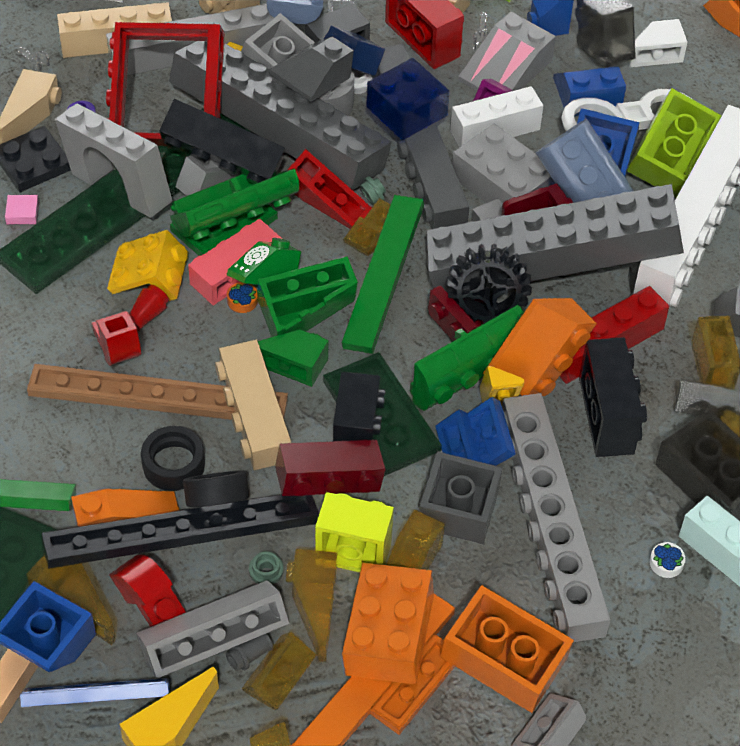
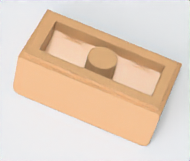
(14, 676)

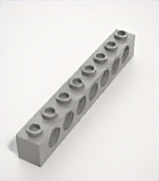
(576, 621)

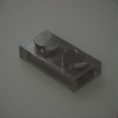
(698, 397)

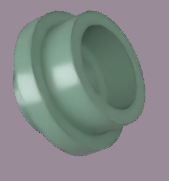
(372, 189)
(262, 561)

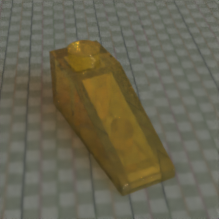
(74, 585)
(313, 592)

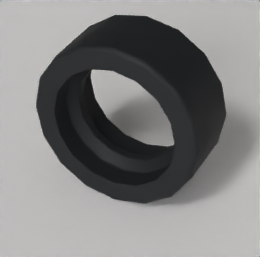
(172, 437)
(216, 488)

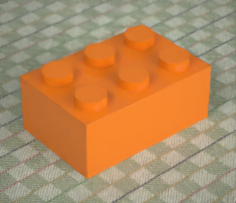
(388, 623)
(506, 648)

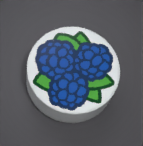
(667, 560)

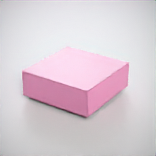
(21, 209)

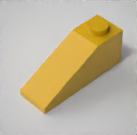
(172, 716)

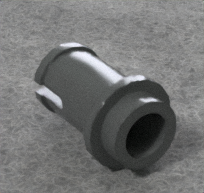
(245, 653)

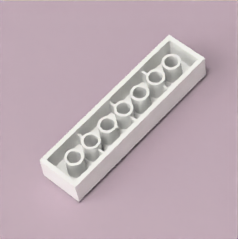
(698, 209)

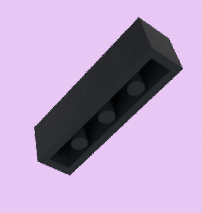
(221, 142)

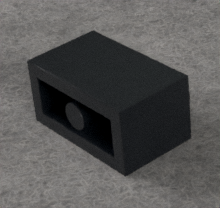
(357, 407)

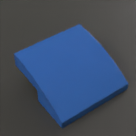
(477, 435)

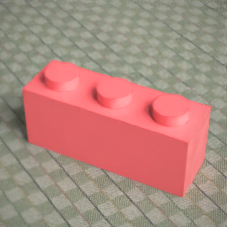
(210, 270)

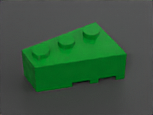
(306, 295)

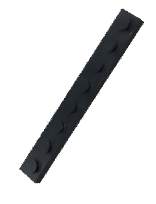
(177, 529)

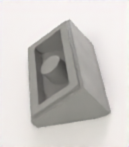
(553, 723)

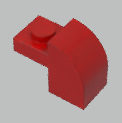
(117, 337)
(149, 588)

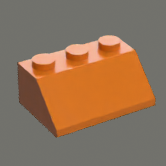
(544, 343)

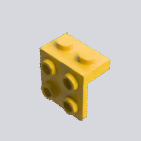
(151, 260)

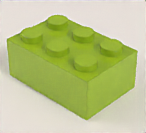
(673, 141)

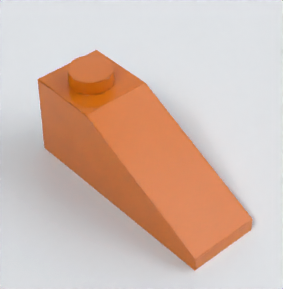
(121, 504)

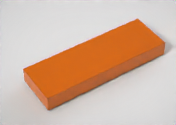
(405, 700)

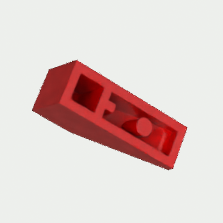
(327, 192)

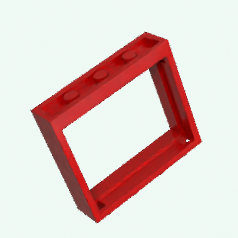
(163, 31)

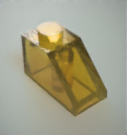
(417, 542)

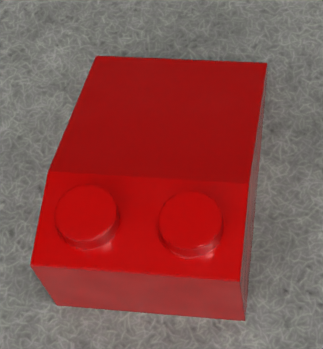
(428, 27)

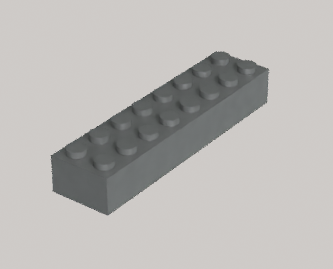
(283, 115)
(567, 236)

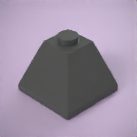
(315, 68)

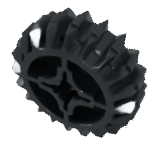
(475, 289)

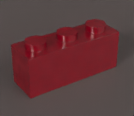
(329, 467)

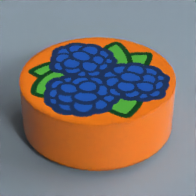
(242, 297)

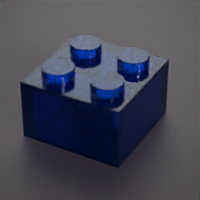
(407, 98)

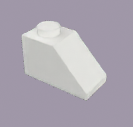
(660, 44)

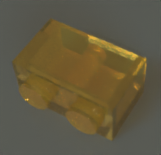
(716, 351)

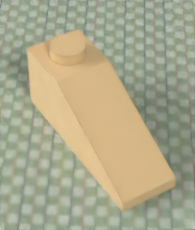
(29, 103)

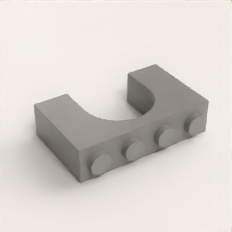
(95, 142)

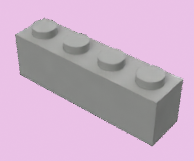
(212, 628)

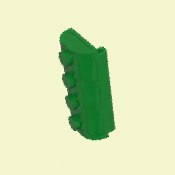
(230, 199)
(461, 361)

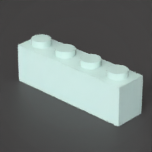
(714, 536)

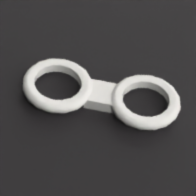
(636, 111)

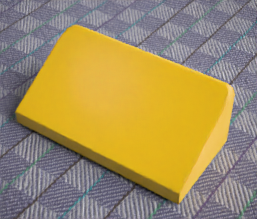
(500, 384)

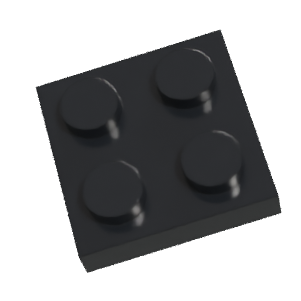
(33, 159)

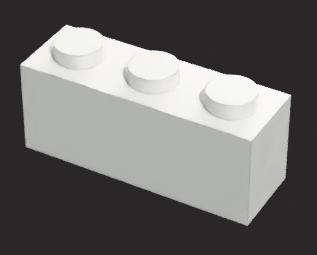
(513, 111)

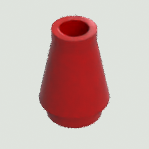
(148, 305)

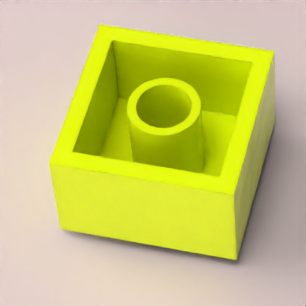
(355, 530)

